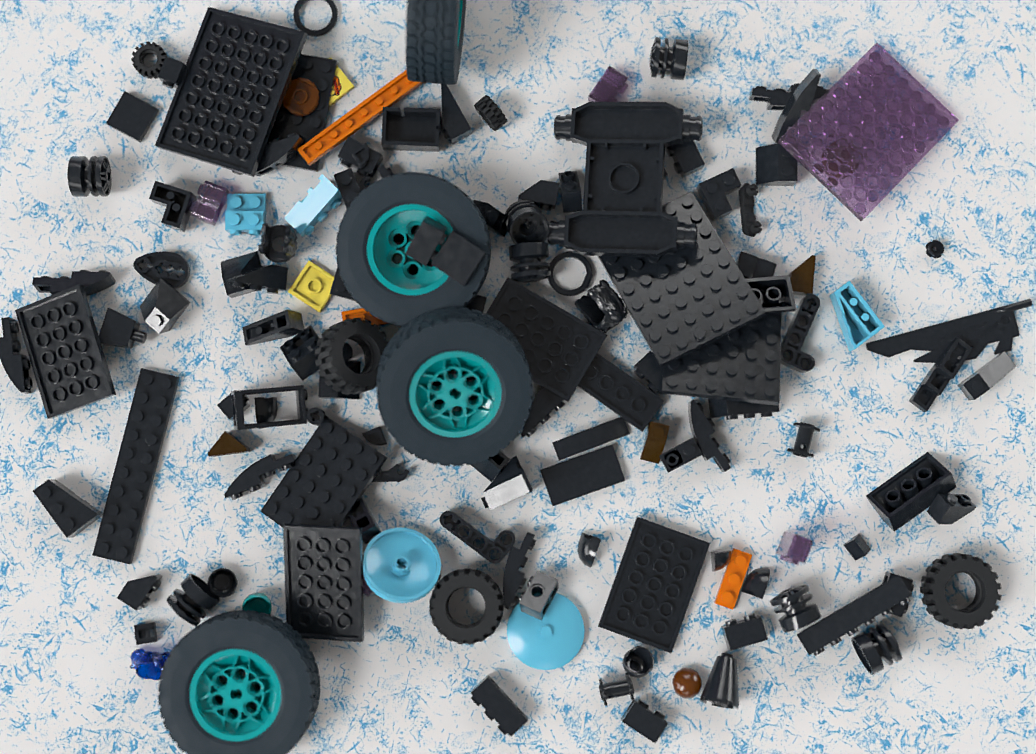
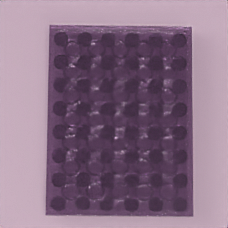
(868, 131)

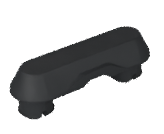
(746, 199)

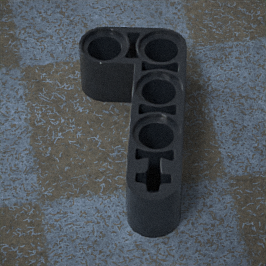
(801, 332)
(474, 533)

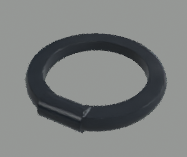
(328, 28)
(586, 282)

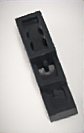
(800, 100)
(940, 374)
(590, 438)

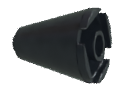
(722, 683)

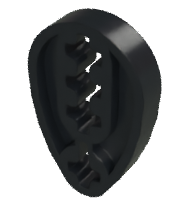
(168, 259)

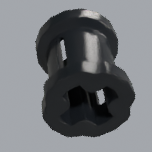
(311, 419)

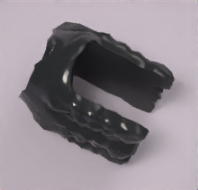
(271, 233)
(602, 307)

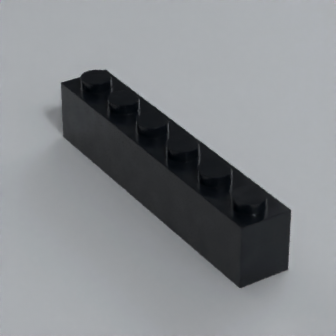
(853, 615)

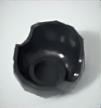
(222, 582)
(638, 662)

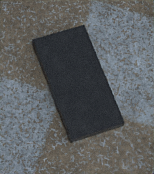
(582, 475)

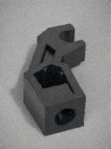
(391, 475)

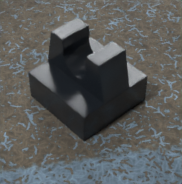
(145, 633)

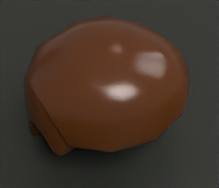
(687, 683)

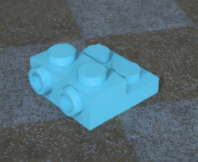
(245, 213)

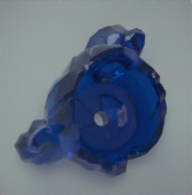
(148, 663)

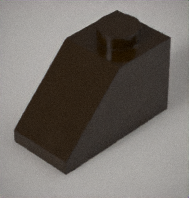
(803, 277)
(654, 442)

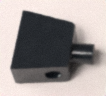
(120, 330)

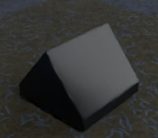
(857, 547)

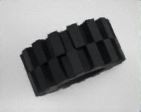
(139, 57)
(490, 113)

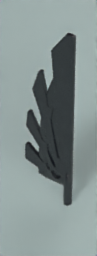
(975, 330)

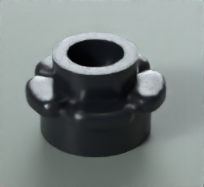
(934, 244)

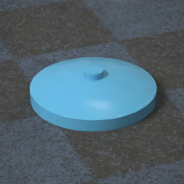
(401, 565)
(546, 642)

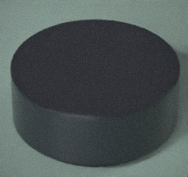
(347, 352)

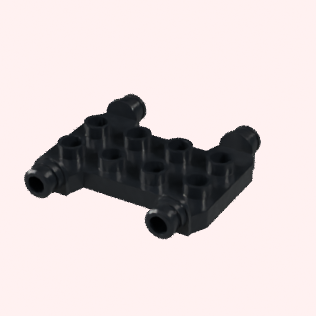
(625, 179)

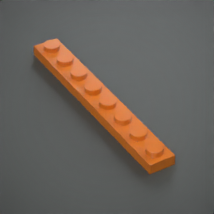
(357, 118)

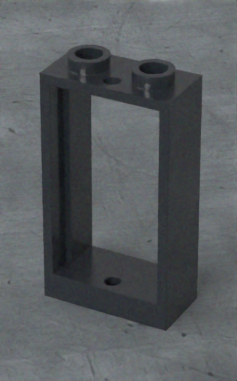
(238, 412)

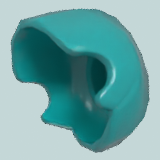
(257, 602)

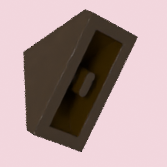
(228, 445)

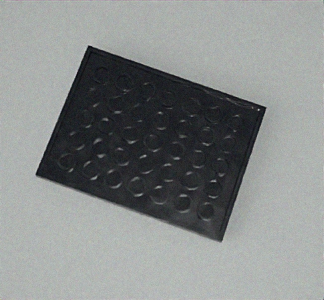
(231, 91)
(685, 294)

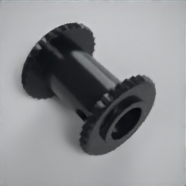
(803, 437)
(616, 689)

